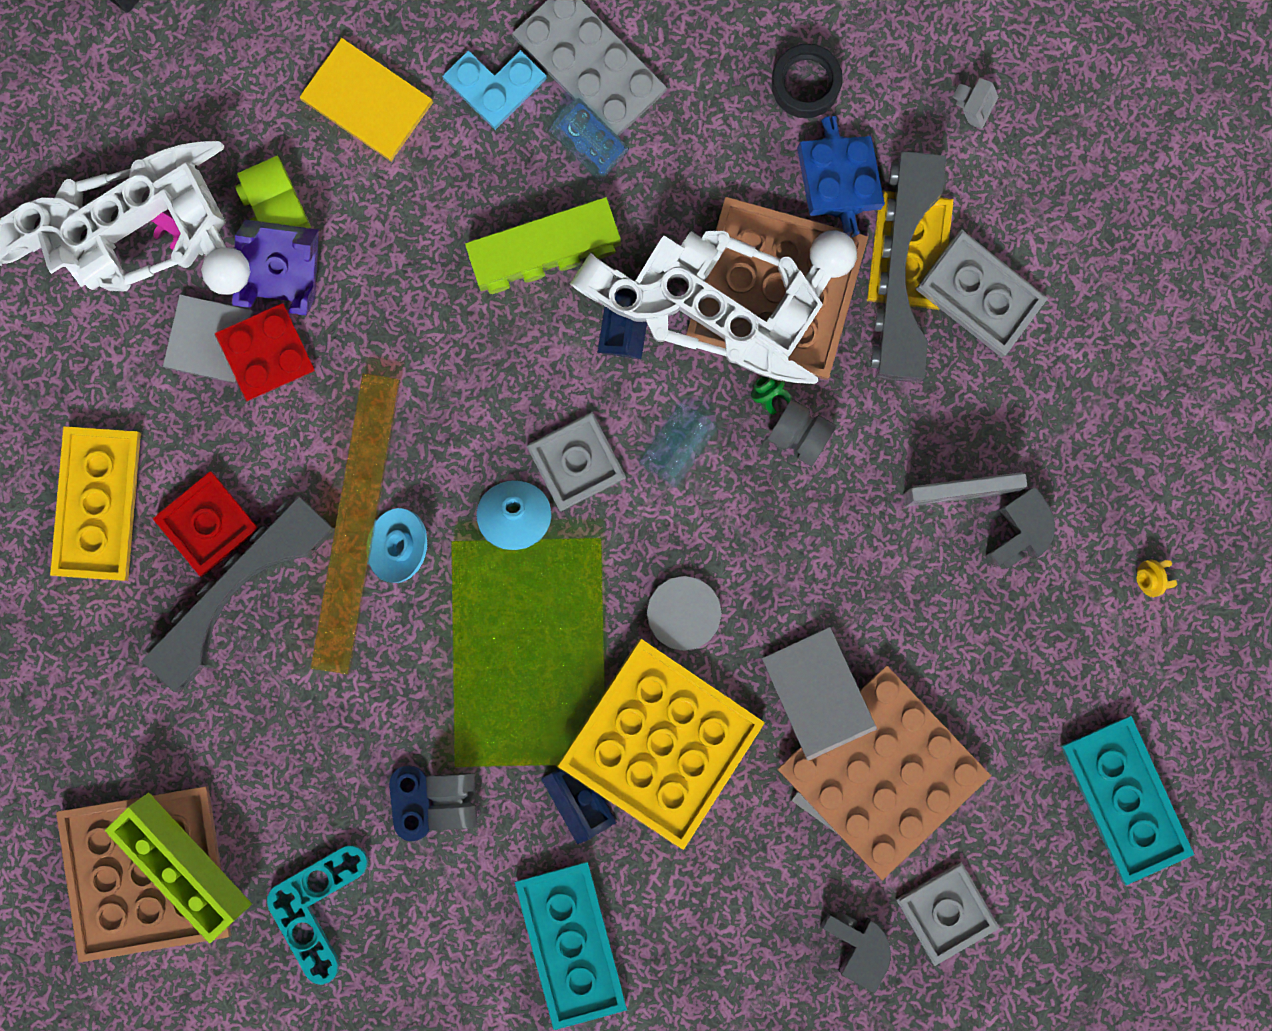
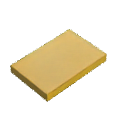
(366, 99)
(925, 248)

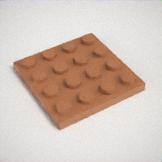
(760, 286)
(891, 783)
(110, 898)

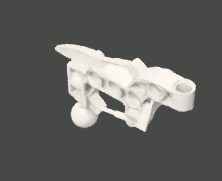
(92, 262)
(770, 342)

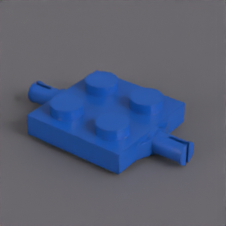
(840, 176)

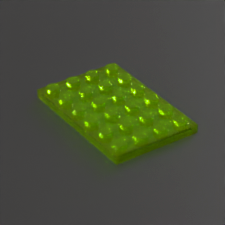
(525, 649)

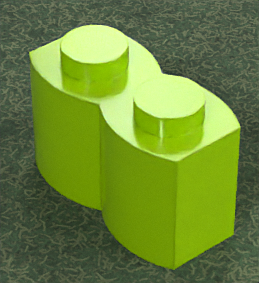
(271, 194)

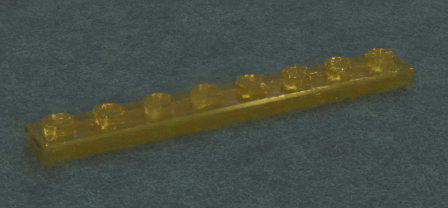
(355, 524)

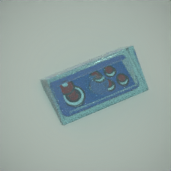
(589, 139)
(678, 445)

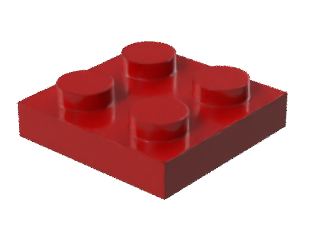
(264, 352)
(206, 523)

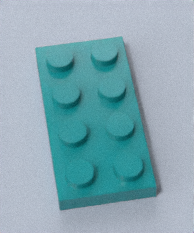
(1127, 800)
(570, 945)

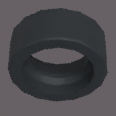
(826, 60)

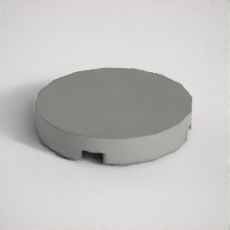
(684, 613)

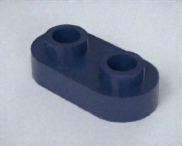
(409, 803)

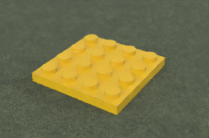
(660, 744)

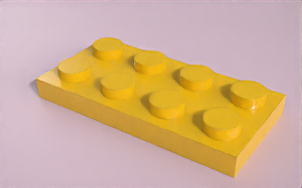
(95, 503)

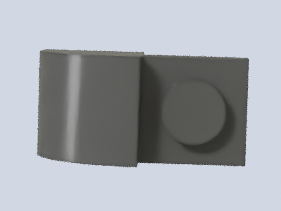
(1033, 525)
(869, 953)

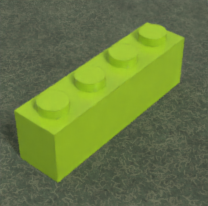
(543, 245)
(178, 867)

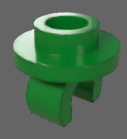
(766, 389)

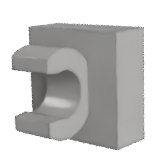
(976, 102)

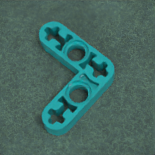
(305, 897)

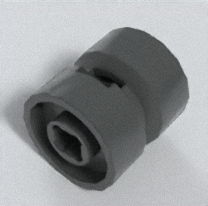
(802, 432)
(451, 801)

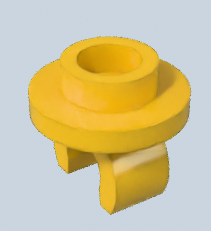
(1153, 578)

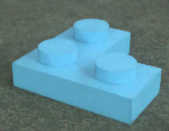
(495, 95)

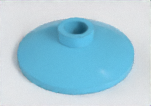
(516, 529)
(398, 545)

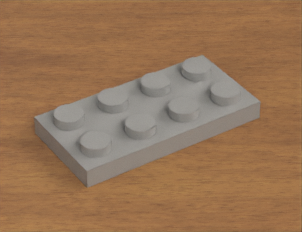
(590, 62)

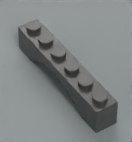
(902, 343)
(184, 649)

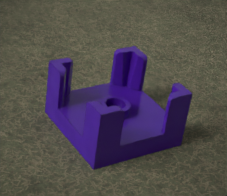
(280, 264)

